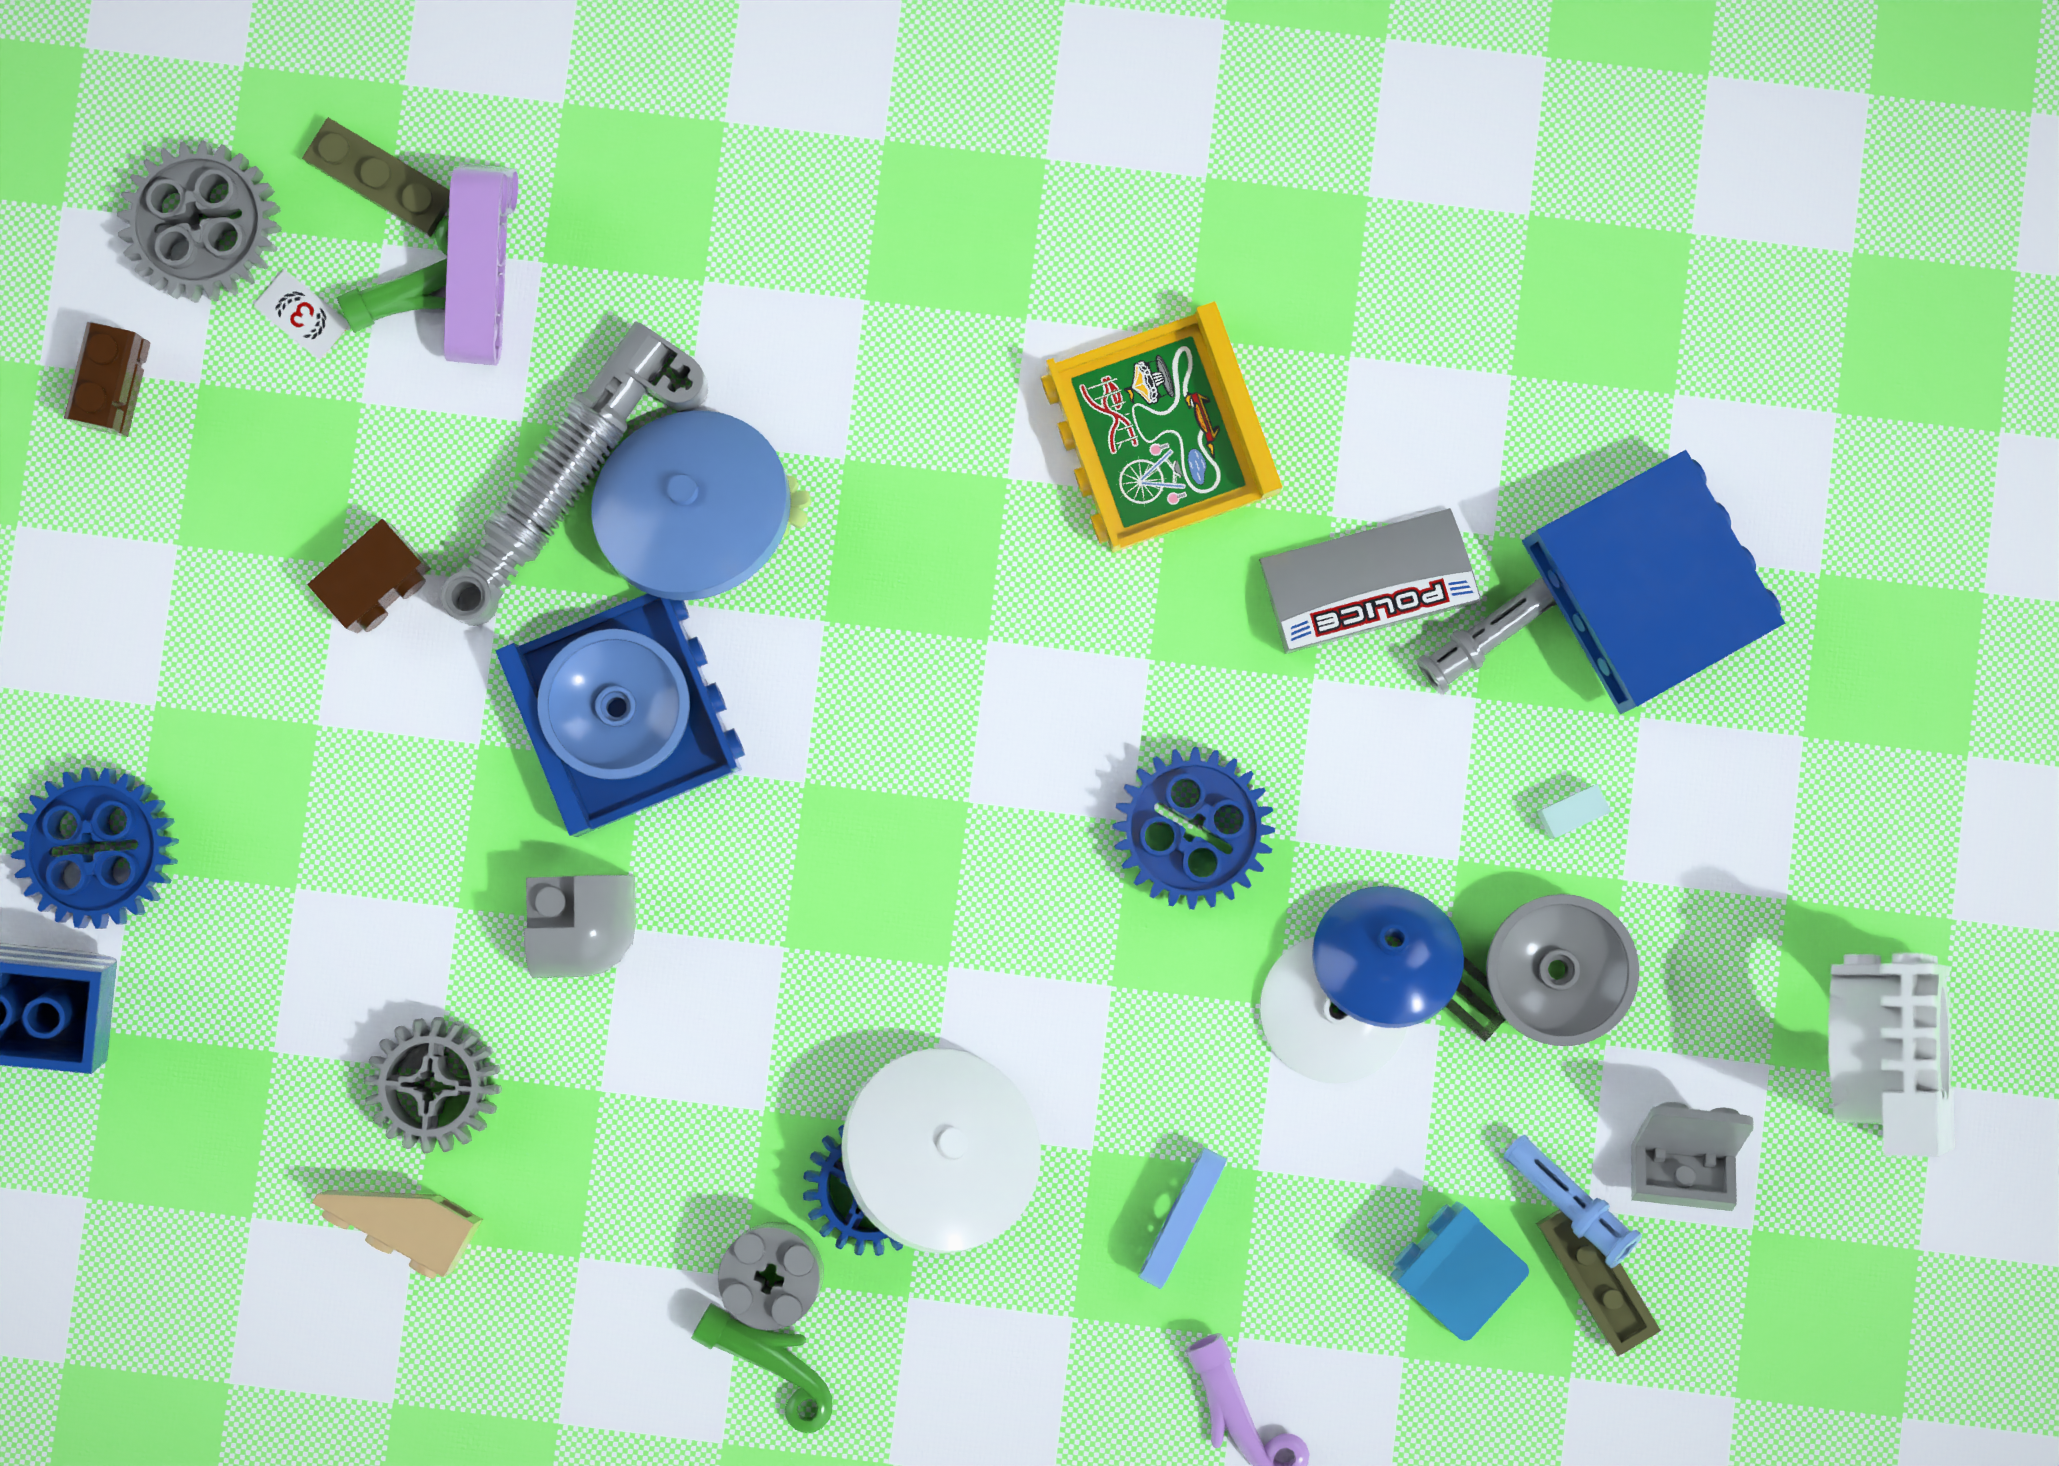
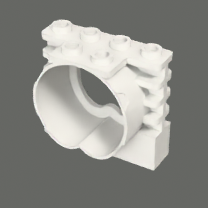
(1893, 1050)

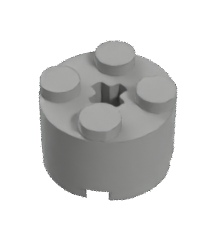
(745, 1290)

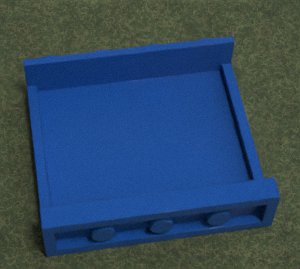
(1654, 581)
(702, 755)

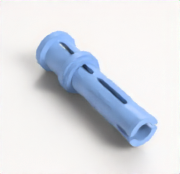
(1588, 1216)

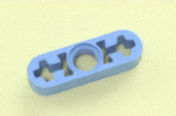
(1182, 1218)

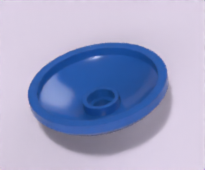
(1380, 981)

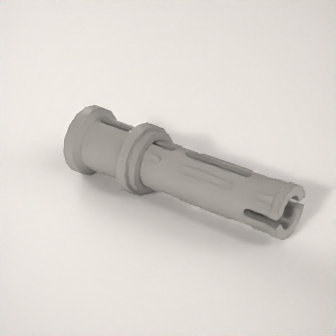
(1469, 647)

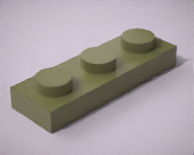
(378, 176)
(1604, 1290)

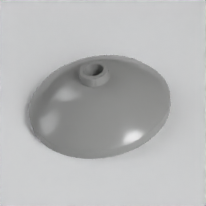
(1597, 978)

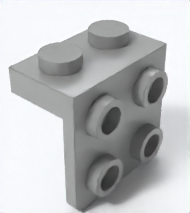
(1688, 1156)

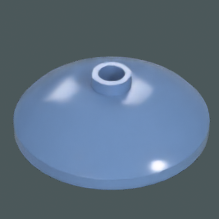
(591, 676)

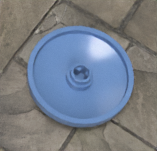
(691, 505)

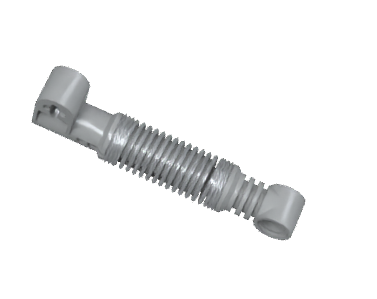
(592, 426)

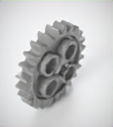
(194, 179)

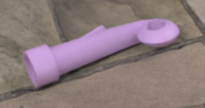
(1227, 1407)

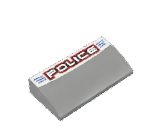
(1369, 581)

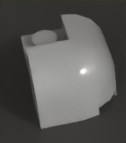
(578, 924)

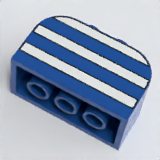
(55, 1008)

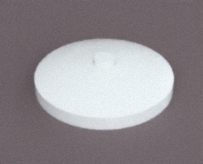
(941, 1151)

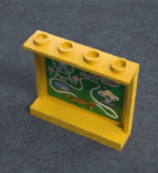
(1162, 429)

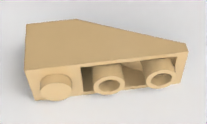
(416, 1225)

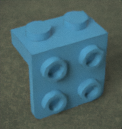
(1459, 1271)

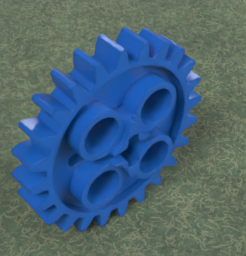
(1216, 788)
(97, 891)

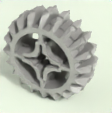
(437, 1062)

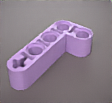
(477, 261)

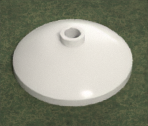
(1307, 1036)

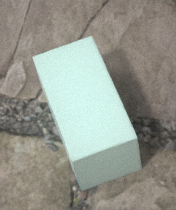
(1573, 811)

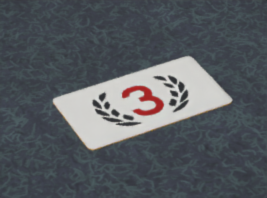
(301, 314)

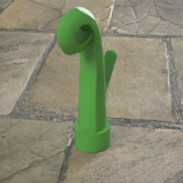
(400, 294)
(766, 1351)

